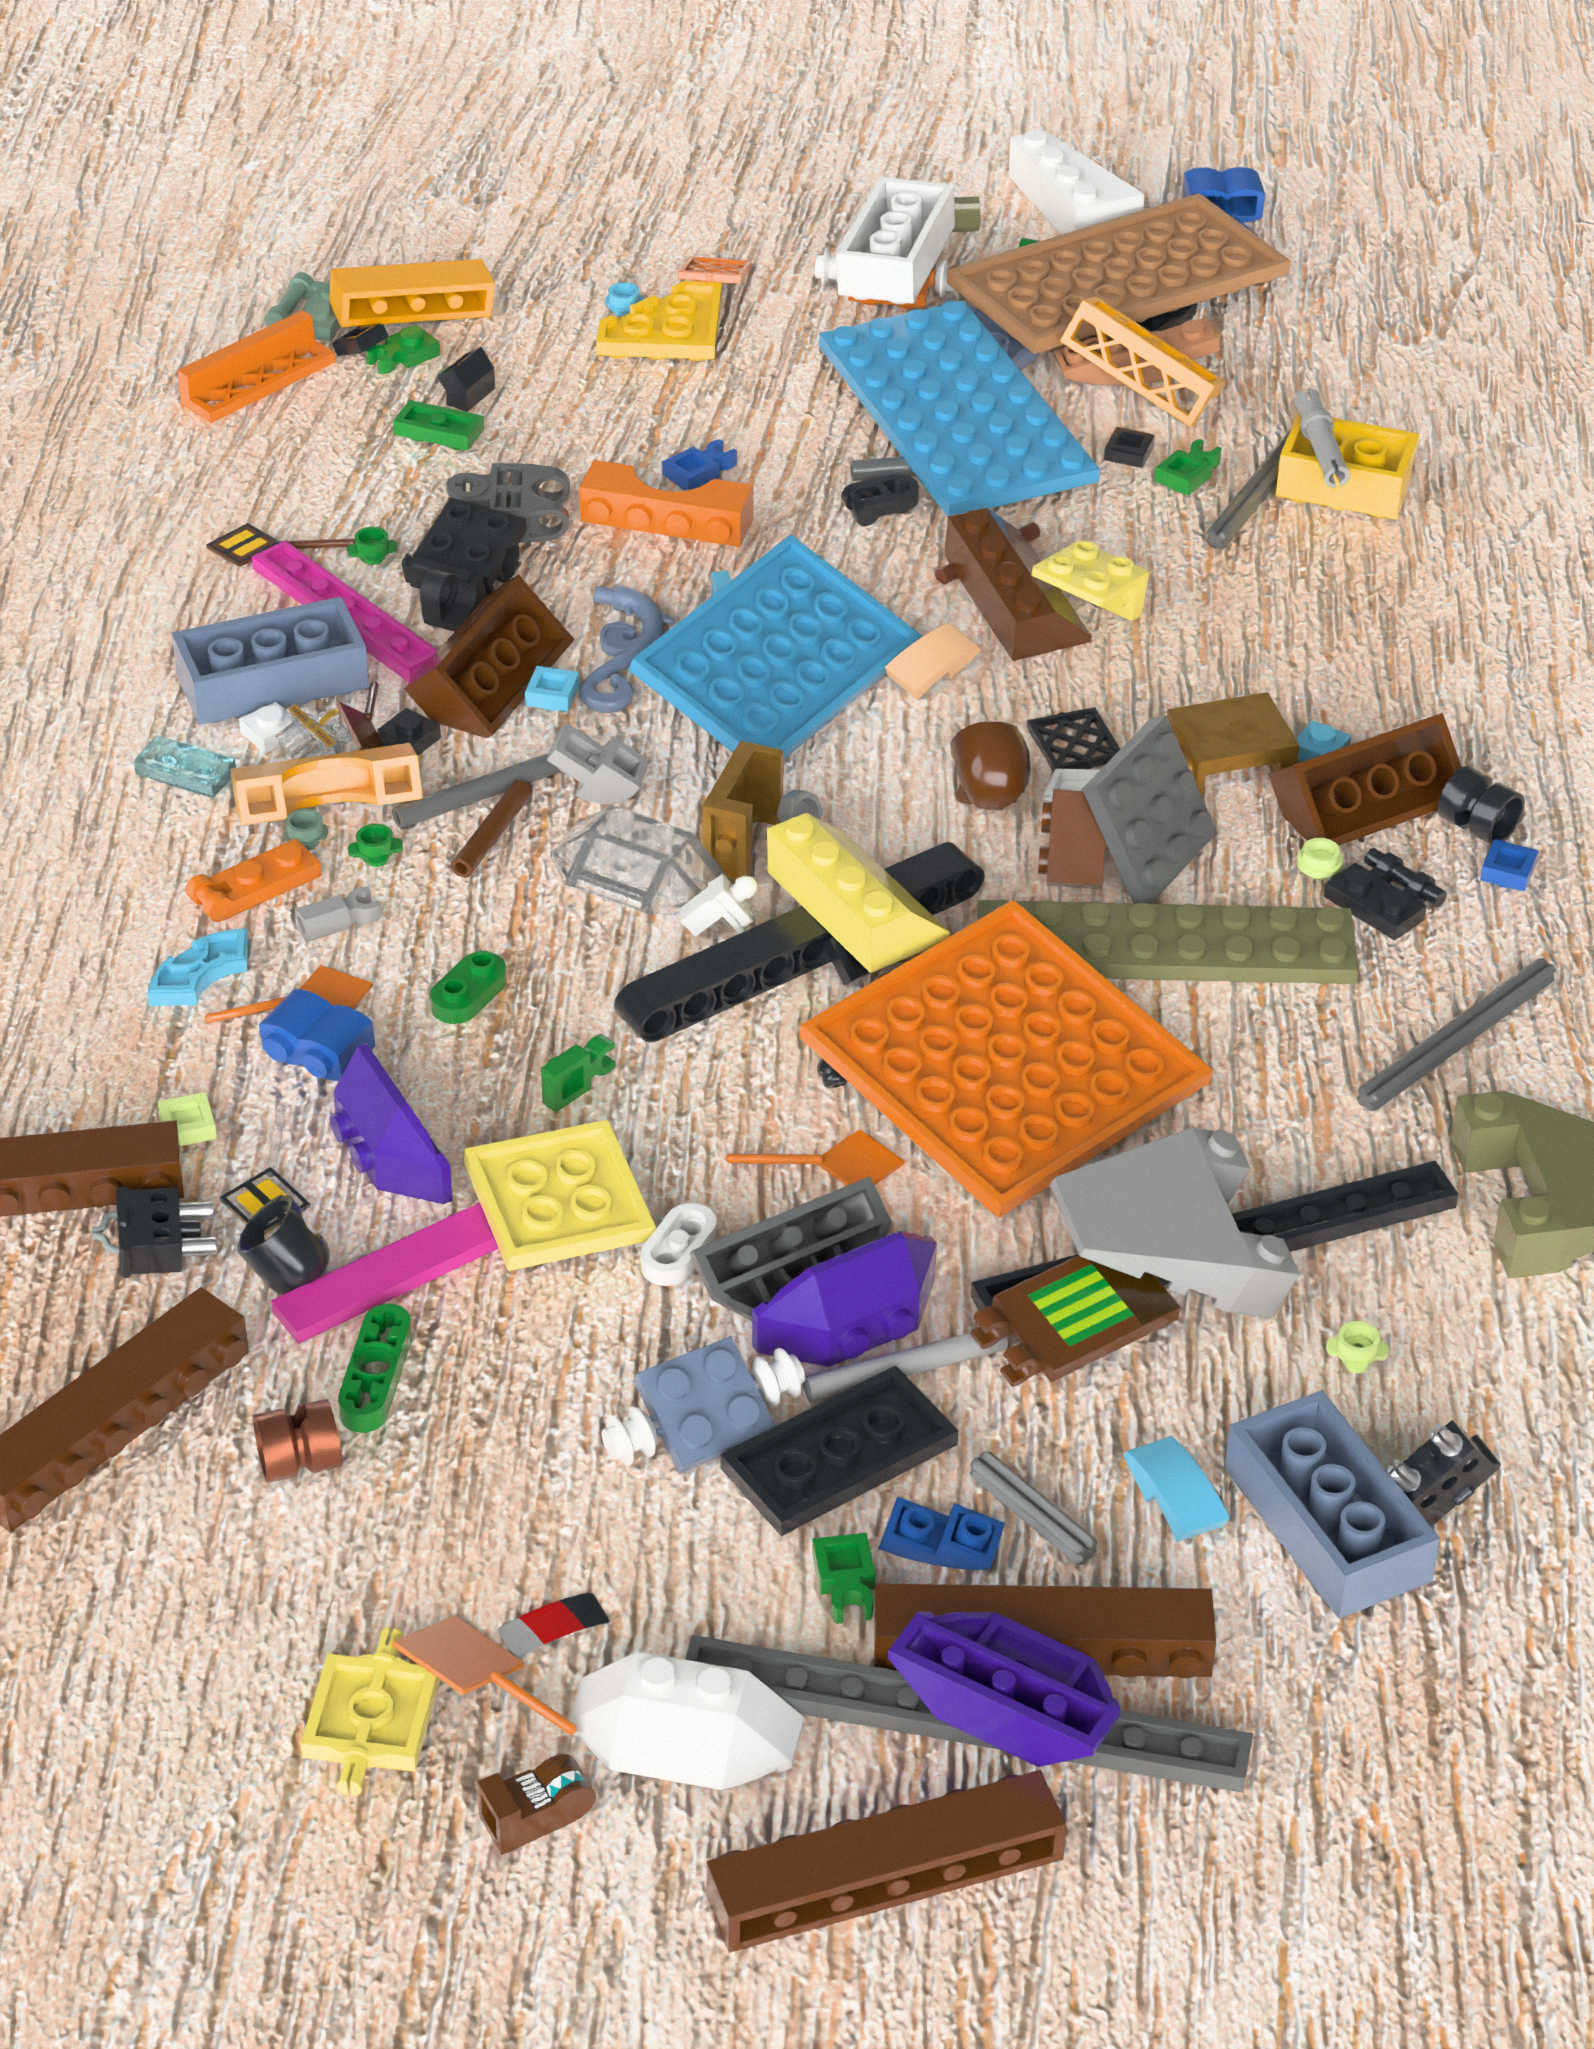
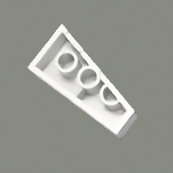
(1067, 184)

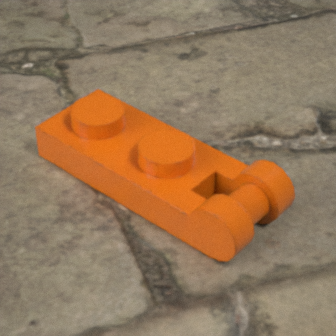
(254, 880)

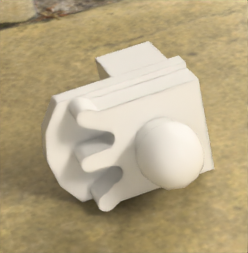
(718, 901)

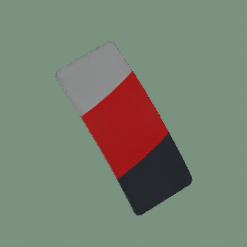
(552, 1623)

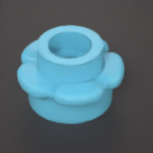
(622, 296)

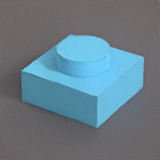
(552, 688)
(1319, 740)

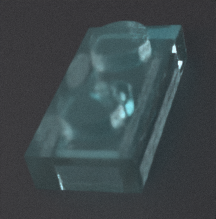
(184, 766)

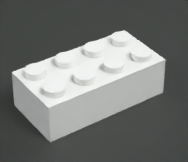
(895, 240)

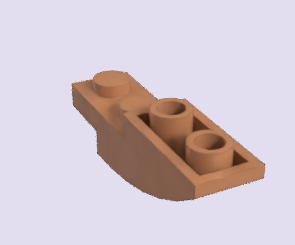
(1192, 338)

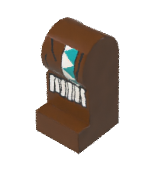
(534, 1802)

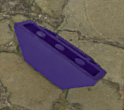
(386, 1133)
(850, 1302)
(1007, 1685)

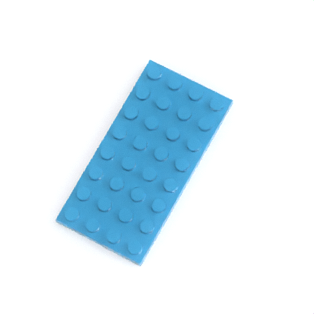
(958, 408)

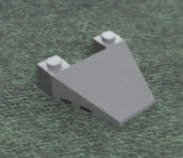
(1171, 1217)

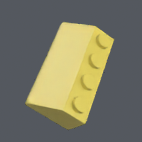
(849, 893)

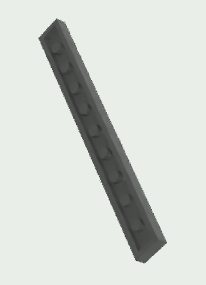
(886, 1701)

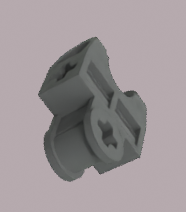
(525, 495)

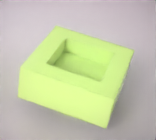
(192, 1116)

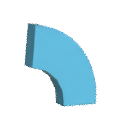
(191, 972)

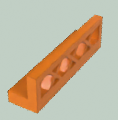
(249, 363)

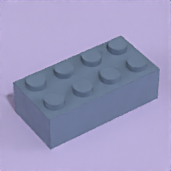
(270, 659)
(1331, 1504)

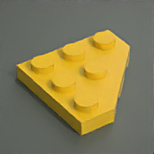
(666, 327)

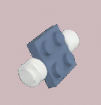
(703, 1404)

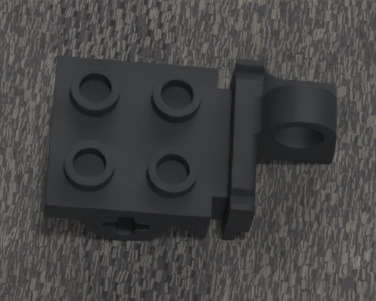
(462, 560)

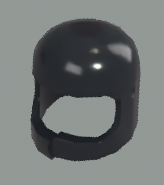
(288, 1256)

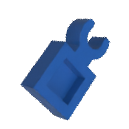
(696, 467)

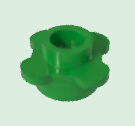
(371, 545)
(375, 844)

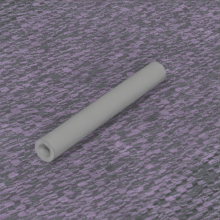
(909, 1361)

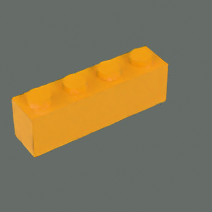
(411, 292)

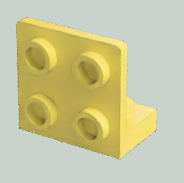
(1097, 578)

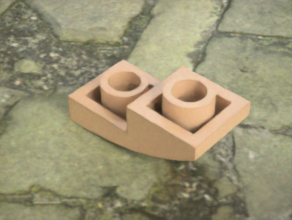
(930, 658)

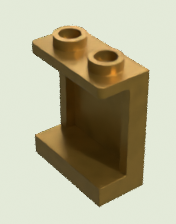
(1233, 735)
(742, 795)

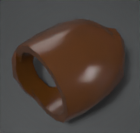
(990, 764)

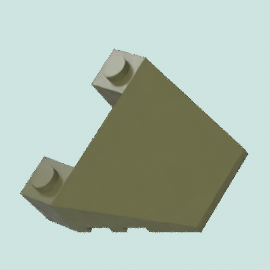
(1557, 1159)

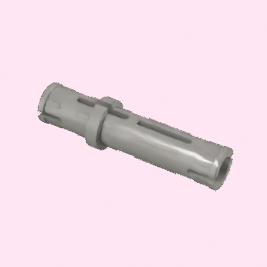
(1317, 427)

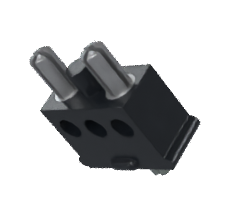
(152, 1230)
(1444, 1470)

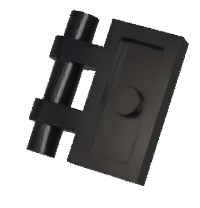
(1377, 900)

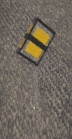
(256, 1192)

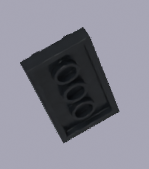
(838, 1450)

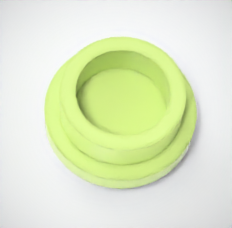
(1320, 858)

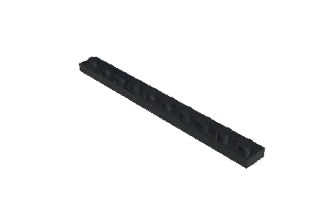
(1308, 1217)

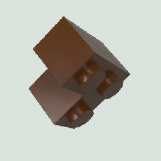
(1075, 842)

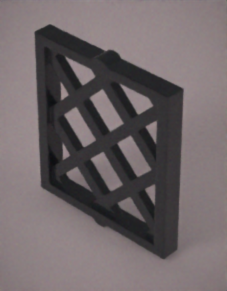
(1037, 727)

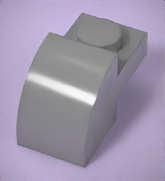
(604, 772)

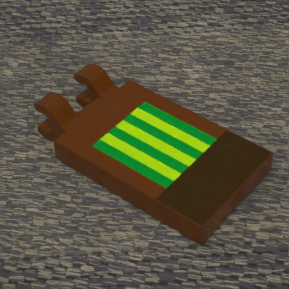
(1072, 1318)

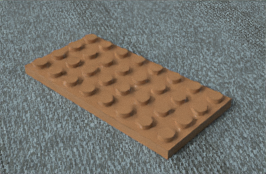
(1134, 263)

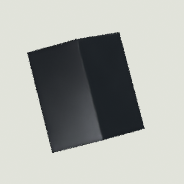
(468, 380)

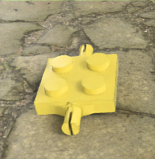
(370, 1712)

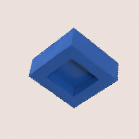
(1509, 865)

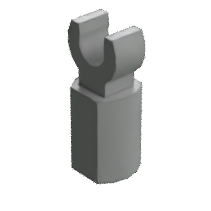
(336, 914)

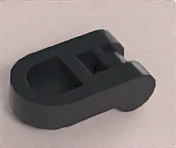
(880, 497)

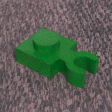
(406, 347)
(1188, 471)
(571, 1072)
(845, 1571)

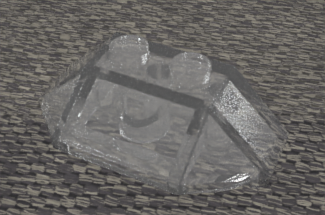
(635, 861)

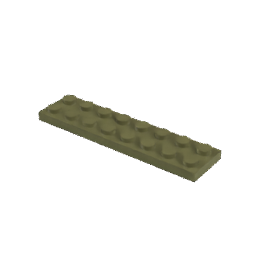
(1203, 940)

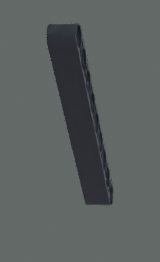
(775, 951)

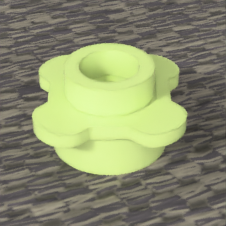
(1357, 1346)

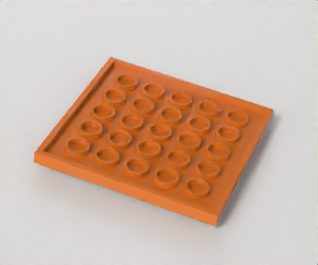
(1005, 1056)

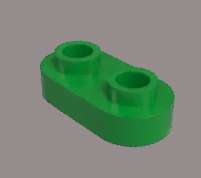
(468, 987)

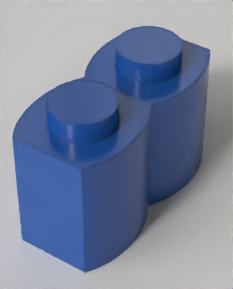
(1234, 190)
(315, 1034)

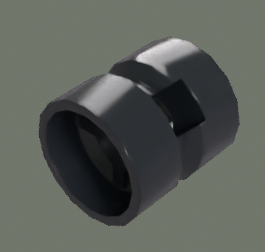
(1484, 808)

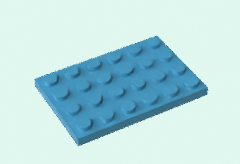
(775, 651)

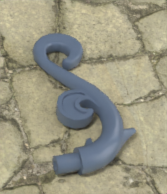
(620, 641)

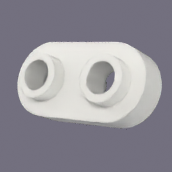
(667, 1251)

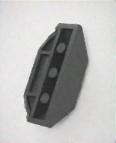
(765, 1257)

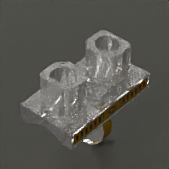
(306, 732)

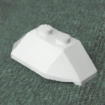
(685, 1721)

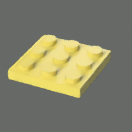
(558, 1194)

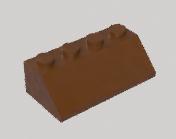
(996, 571)
(489, 661)
(1368, 783)

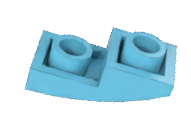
(1179, 1485)

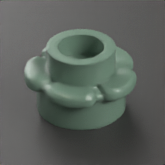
(306, 827)

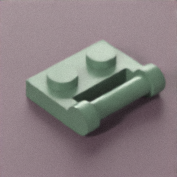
(318, 305)

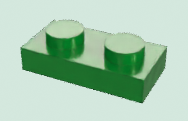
(438, 425)

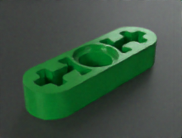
(379, 1385)

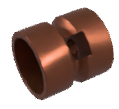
(297, 1440)

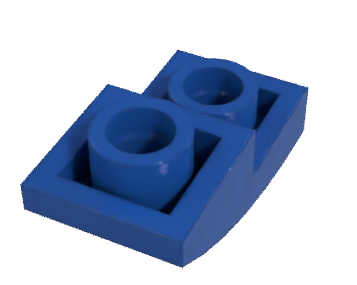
(951, 1541)

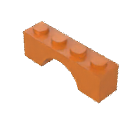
(711, 513)

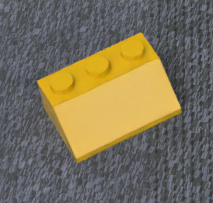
(1378, 465)

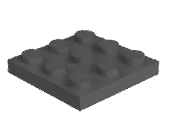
(1150, 810)

